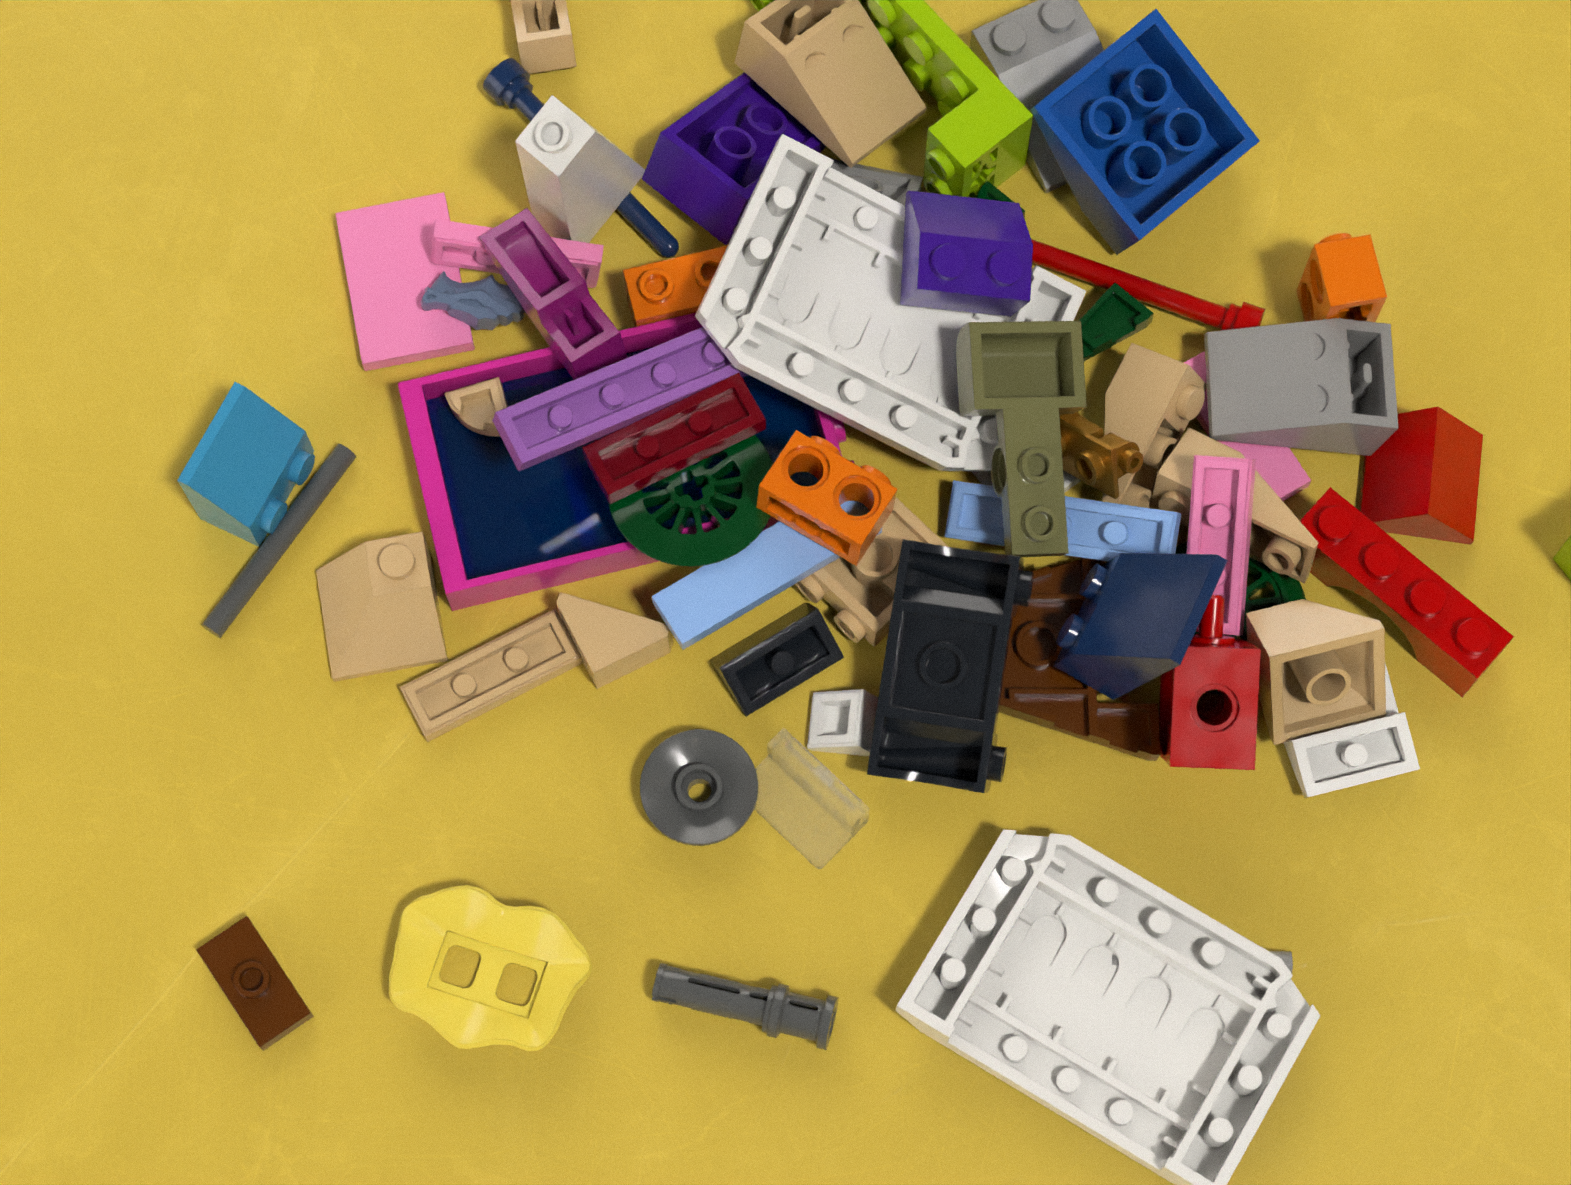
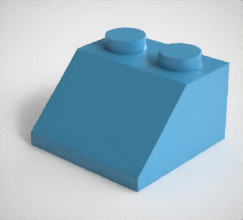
(247, 466)

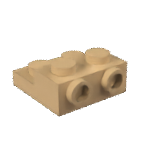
(866, 591)

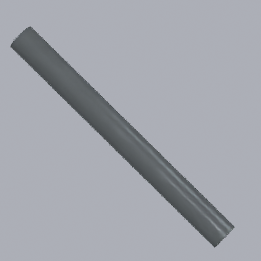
(279, 541)

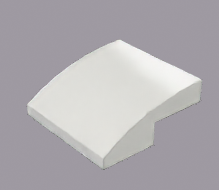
(1354, 752)

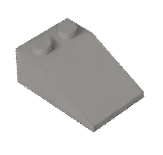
(1032, 56)

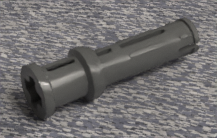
(772, 1009)

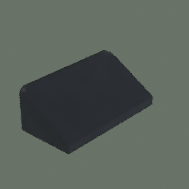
(777, 658)

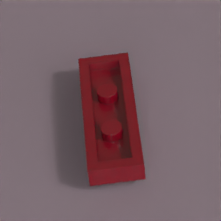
(674, 438)

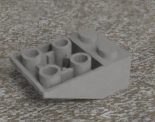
(1303, 385)

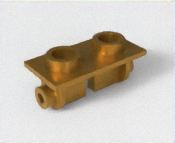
(1096, 457)

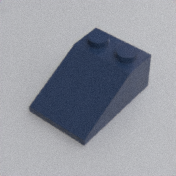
(1136, 618)

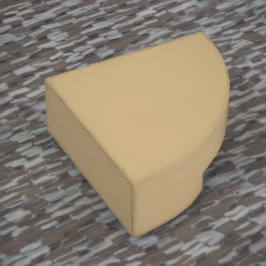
(477, 404)

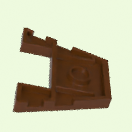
(1051, 697)

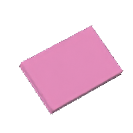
(387, 275)

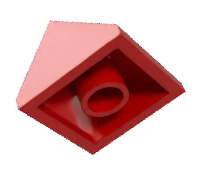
(1425, 478)

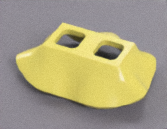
(502, 937)

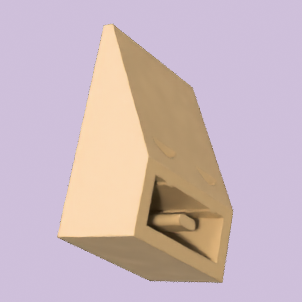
(830, 73)

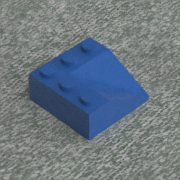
(1140, 131)

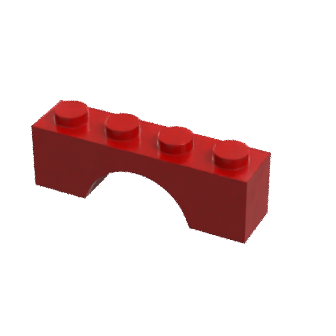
(1441, 624)

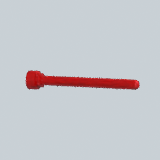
(1148, 291)

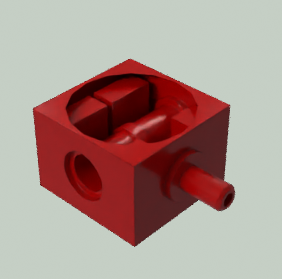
(1228, 732)

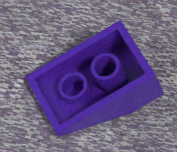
(718, 152)

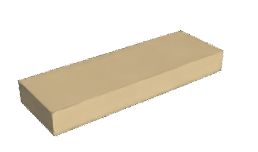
(491, 675)

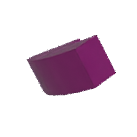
(553, 295)

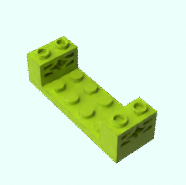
(982, 122)

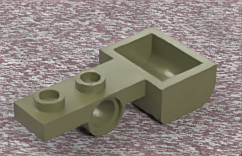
(1026, 380)

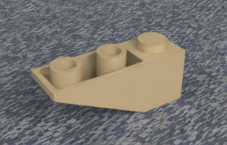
(1150, 406)
(1276, 533)

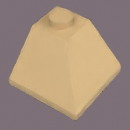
(381, 608)
(1317, 668)

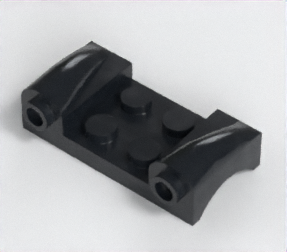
(947, 666)

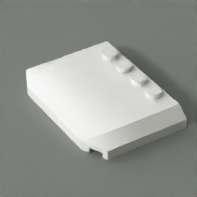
(818, 313)
(1150, 1054)

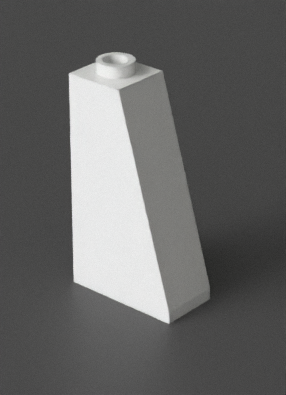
(572, 173)

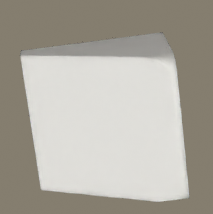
(842, 722)

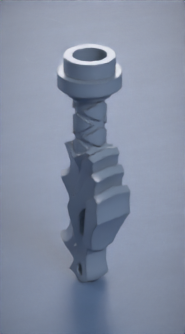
(477, 303)

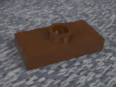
(255, 983)

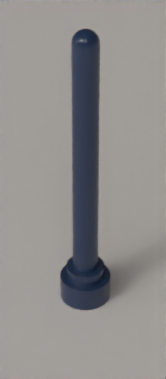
(510, 86)

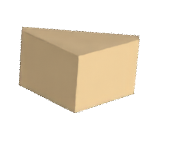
(612, 639)

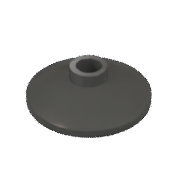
(695, 759)

